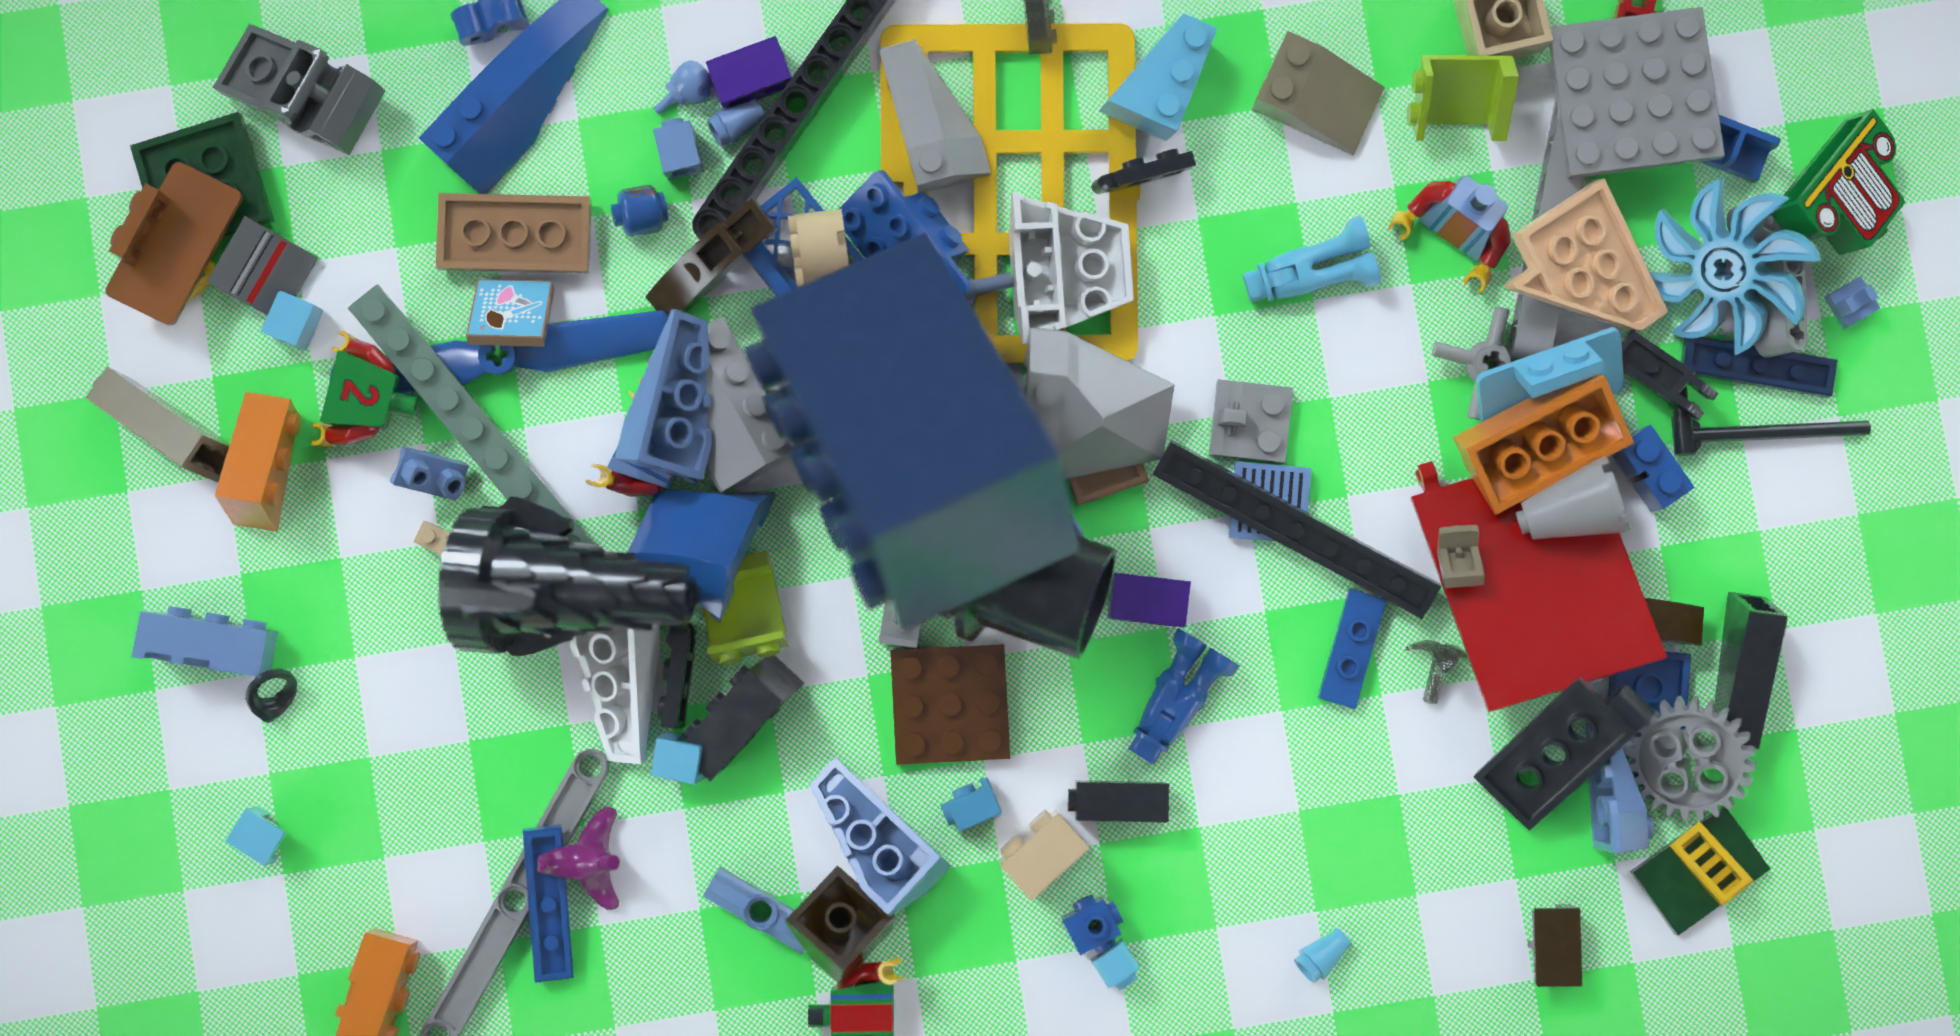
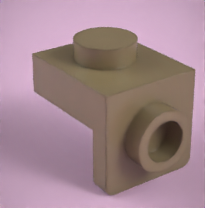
(1460, 556)

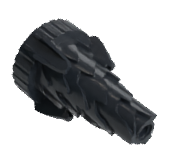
(524, 588)

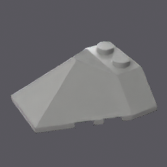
(1094, 403)

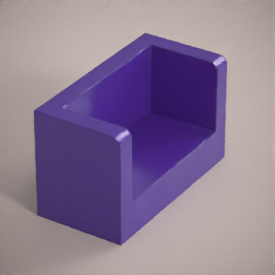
(749, 73)
(1149, 600)

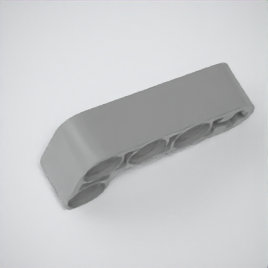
(1780, 334)

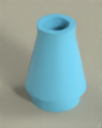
(1322, 955)

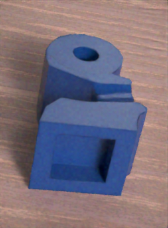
(480, 20)

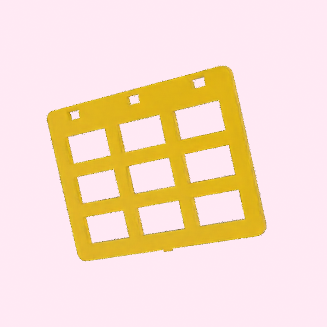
(1050, 142)

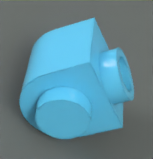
(1116, 966)

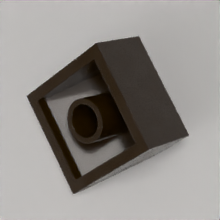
(839, 925)

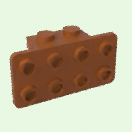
(169, 241)

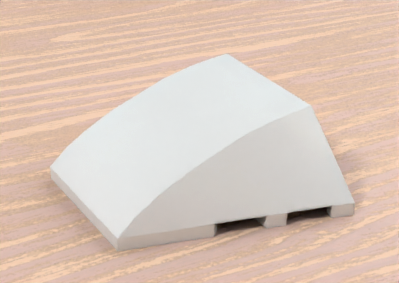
(1065, 265)

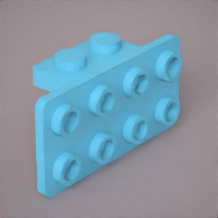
(1551, 370)

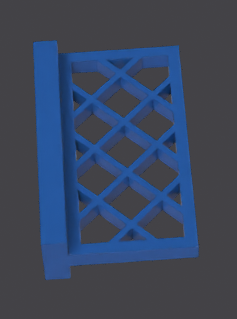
(764, 261)

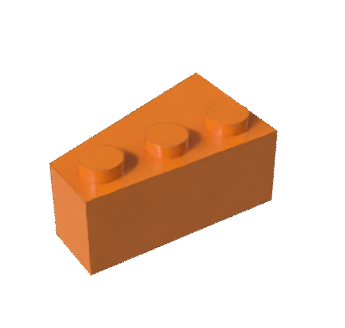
(258, 461)

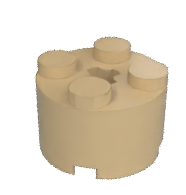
(817, 244)

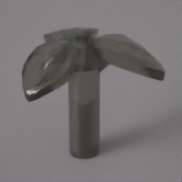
(1443, 660)

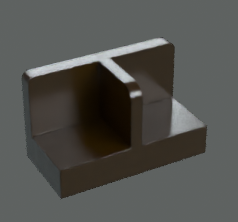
(1557, 946)

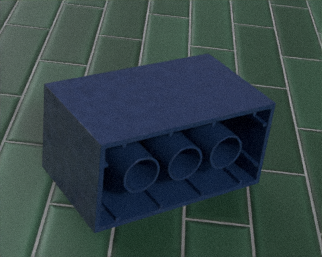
(911, 433)

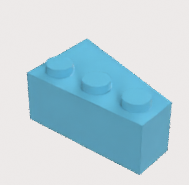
(1164, 80)

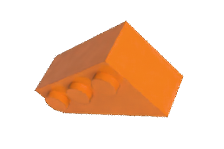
(378, 984)

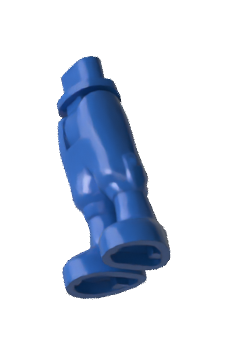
(1175, 703)

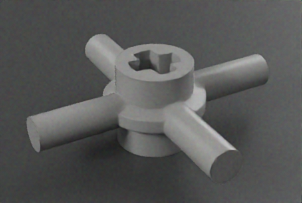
(1473, 358)

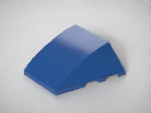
(704, 533)

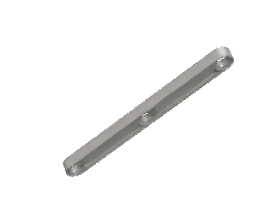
(502, 924)

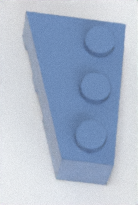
(205, 642)

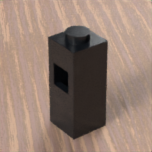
(1119, 801)

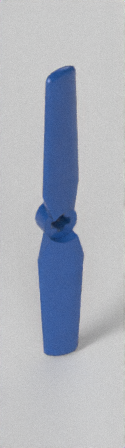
(565, 347)

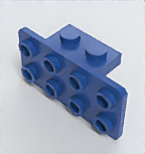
(882, 217)

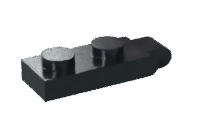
(1138, 172)

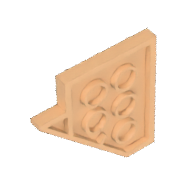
(1588, 262)

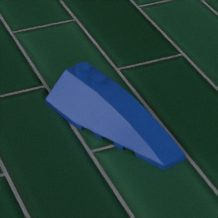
(511, 97)

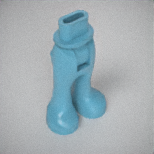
(1293, 274)

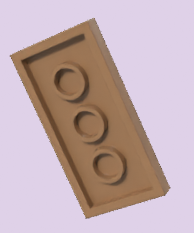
(513, 233)

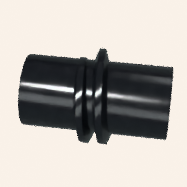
(1048, 606)

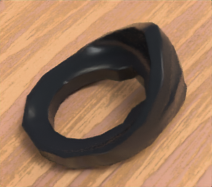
(273, 707)

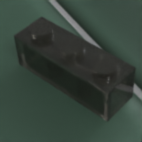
(1038, 26)

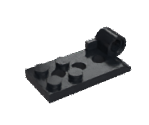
(1612, 726)

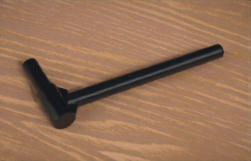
(1689, 435)

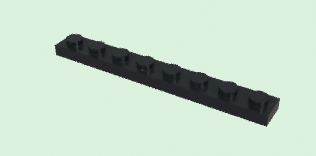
(1297, 529)

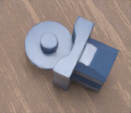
(430, 473)

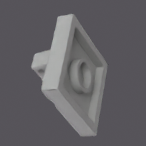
(1250, 421)

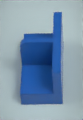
(1744, 150)

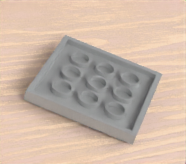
(1635, 93)

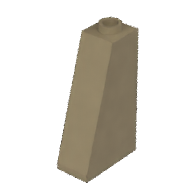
(160, 424)

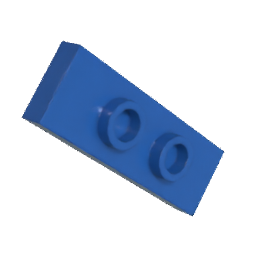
(1351, 648)

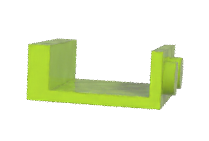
(1463, 92)
(752, 618)

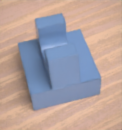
(1852, 302)

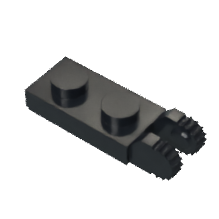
(1662, 373)
(678, 674)

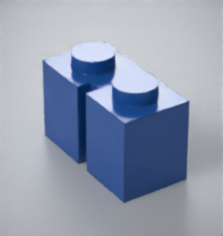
(1665, 477)

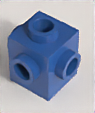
(1098, 938)

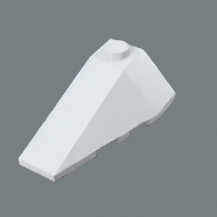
(621, 681)

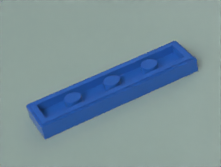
(547, 908)

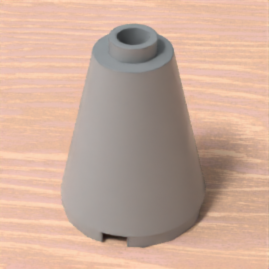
(1575, 506)

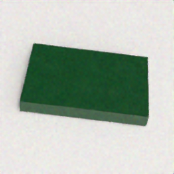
(1675, 889)

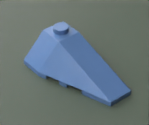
(883, 850)

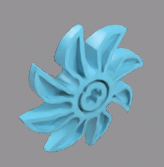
(1746, 274)

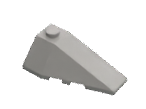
(934, 128)

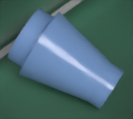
(733, 122)

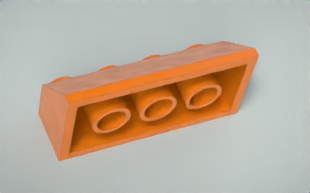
(1542, 441)

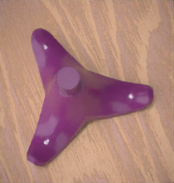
(588, 860)

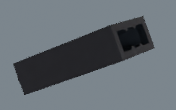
(1749, 661)

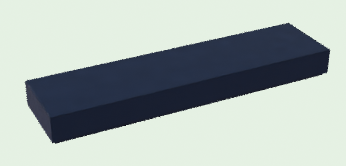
(1783, 372)

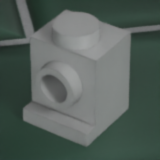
(892, 634)

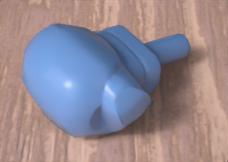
(687, 83)

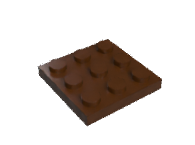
(950, 704)

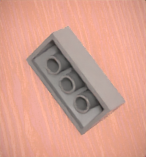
(740, 426)

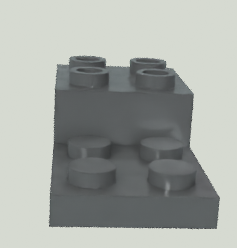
(300, 88)

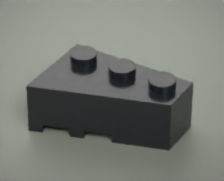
(741, 713)

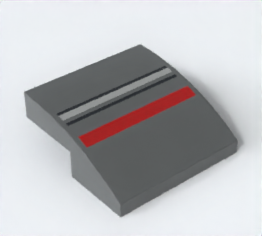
(260, 266)

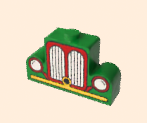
(1844, 188)

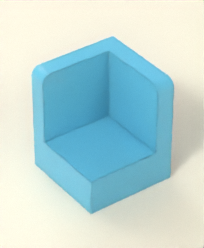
(292, 320)
(677, 759)
(256, 836)

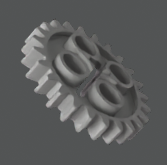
(1725, 755)

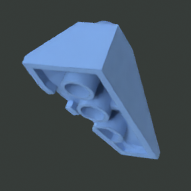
(669, 411)
(1617, 807)

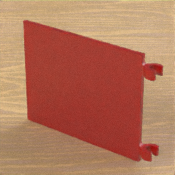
(1544, 603)

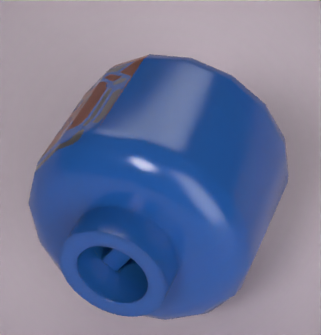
(640, 210)

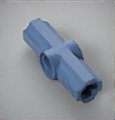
(737, 897)

